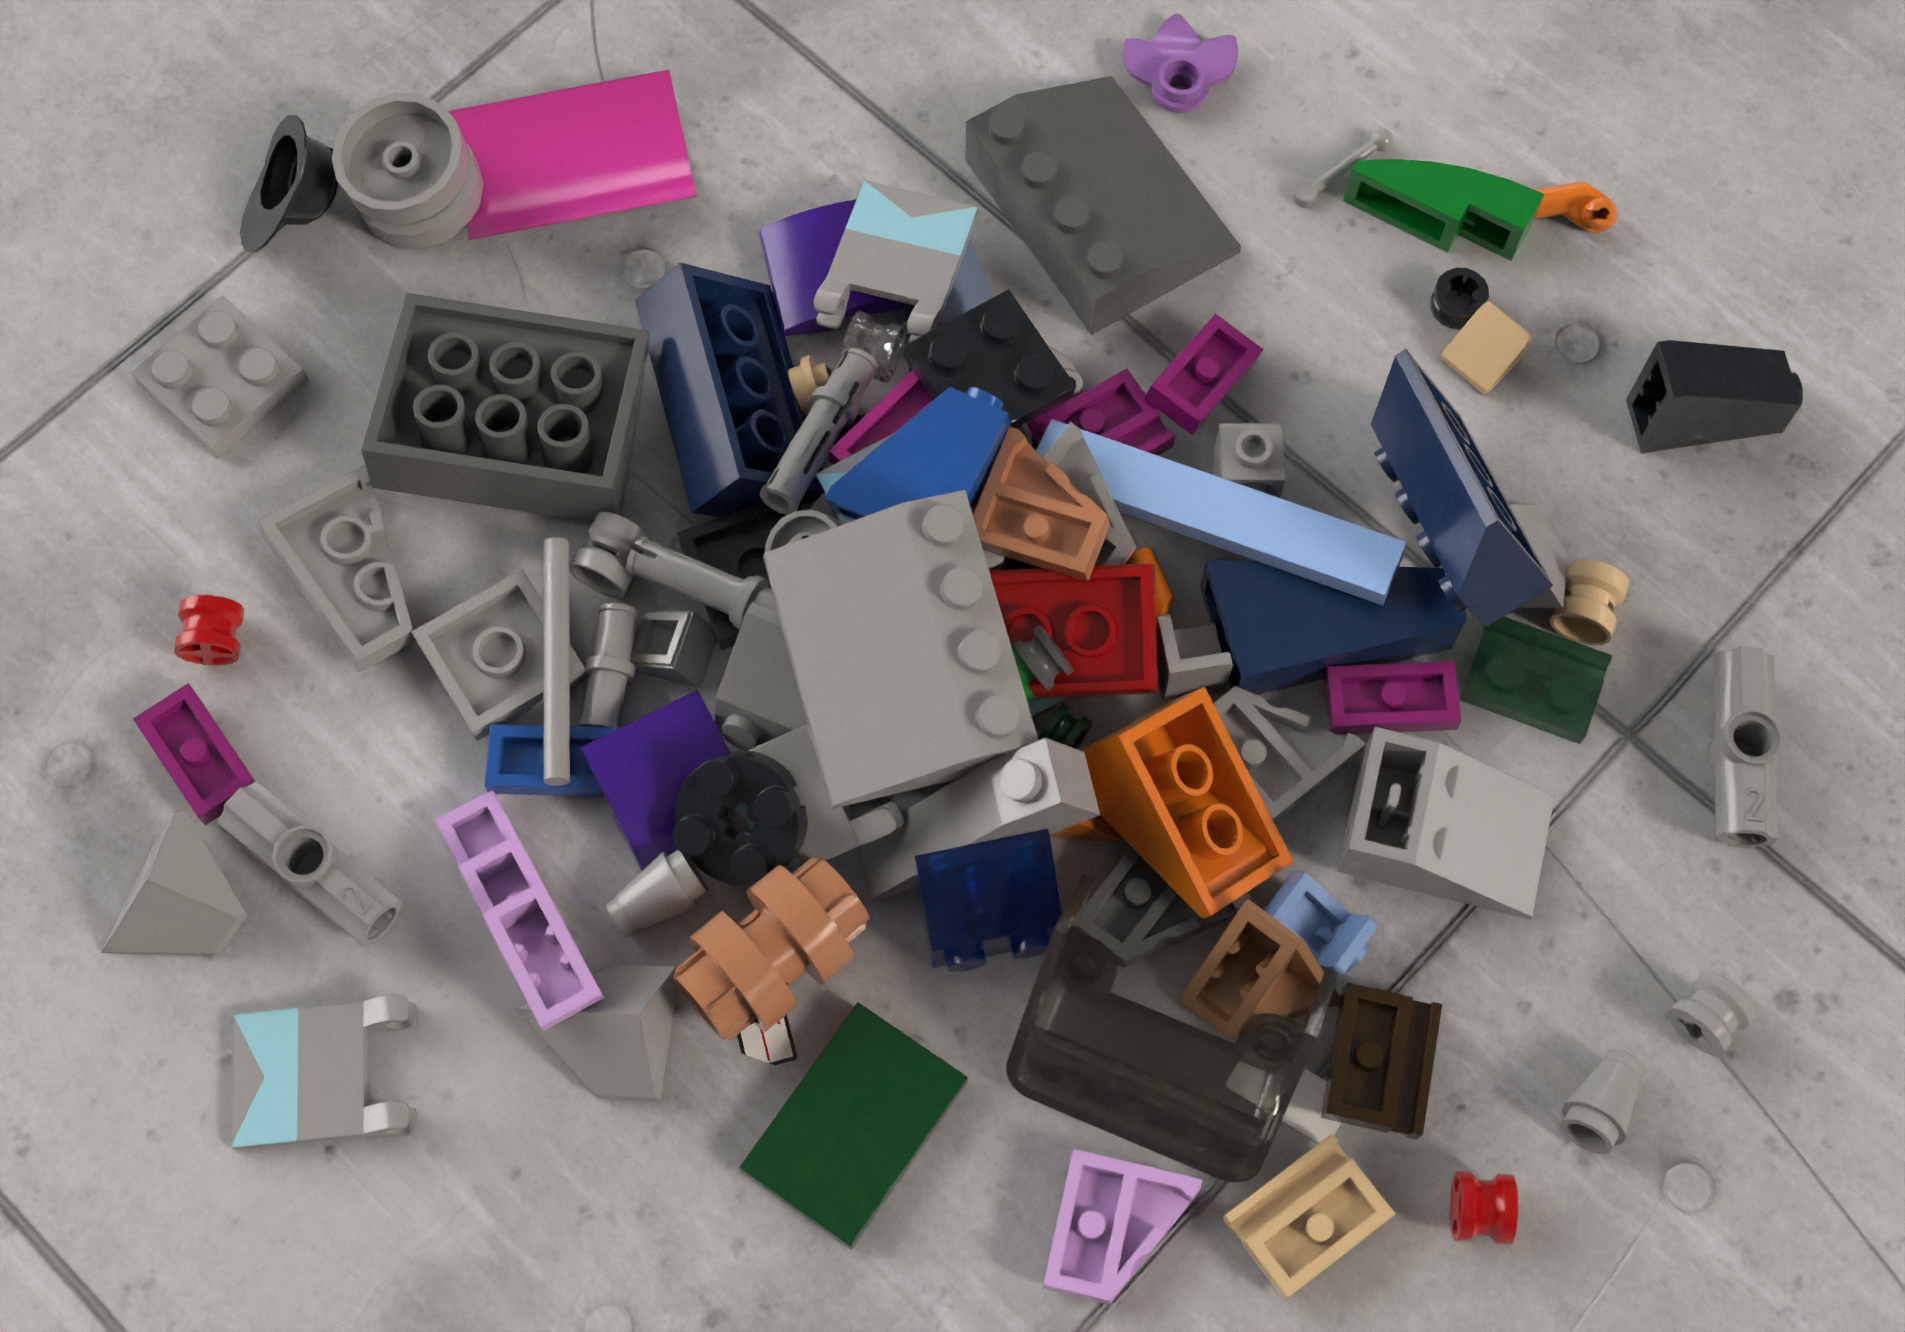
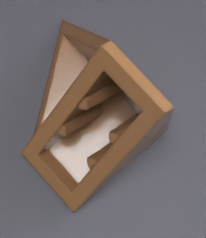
(1254, 971)

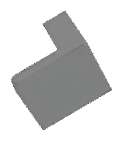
(1190, 659)

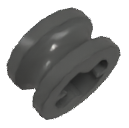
(1043, 657)

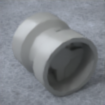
(606, 555)

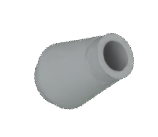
(658, 893)
(1603, 1104)

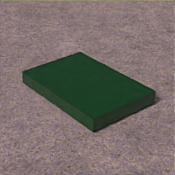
(854, 1125)

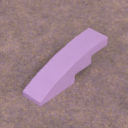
(518, 910)

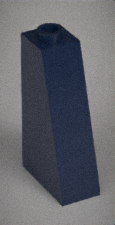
(1292, 628)

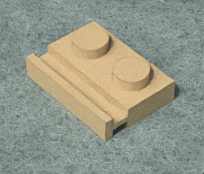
(1308, 1217)

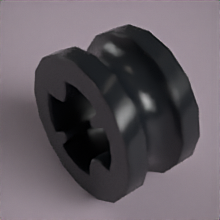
(1464, 281)

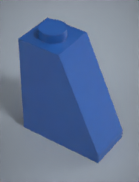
(933, 454)

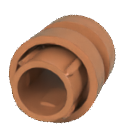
(796, 929)

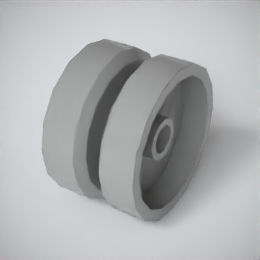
(408, 170)

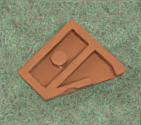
(1037, 514)

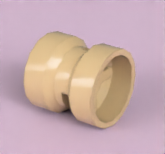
(1589, 602)

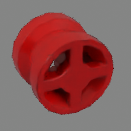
(209, 630)
(1483, 1207)

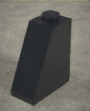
(1711, 395)

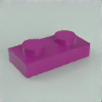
(1203, 374)
(1392, 697)
(194, 752)

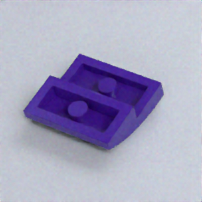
(798, 261)
(646, 766)

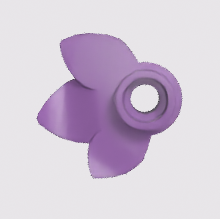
(1180, 59)

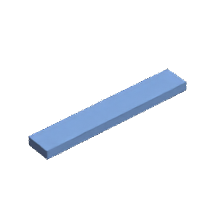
(1243, 519)

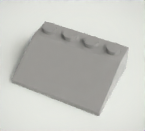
(899, 649)

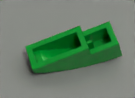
(1444, 202)

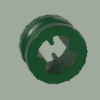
(1065, 728)

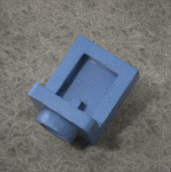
(1327, 928)

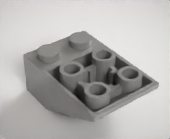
(1445, 825)

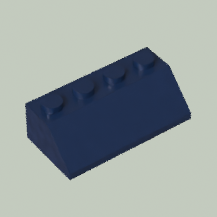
(722, 384)
(1453, 497)

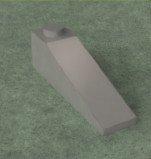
(1005, 797)

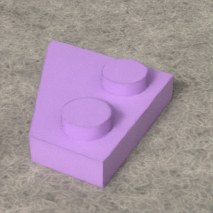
(1111, 1223)

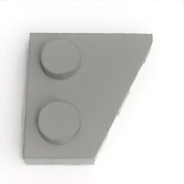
(1282, 749)

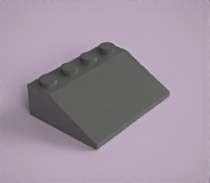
(1095, 197)
(507, 409)

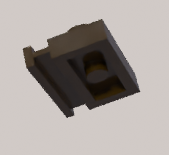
(1381, 1061)

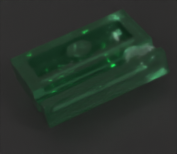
(1536, 678)

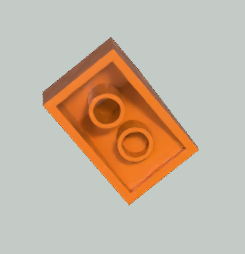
(1187, 802)

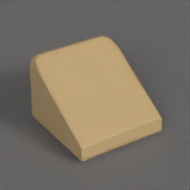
(1487, 348)

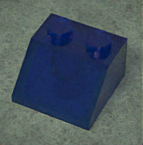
(988, 900)

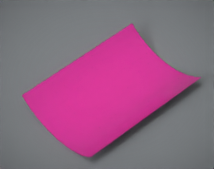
(576, 153)

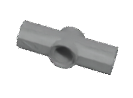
(1742, 782)
(338, 885)

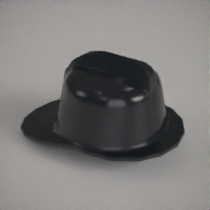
(292, 187)

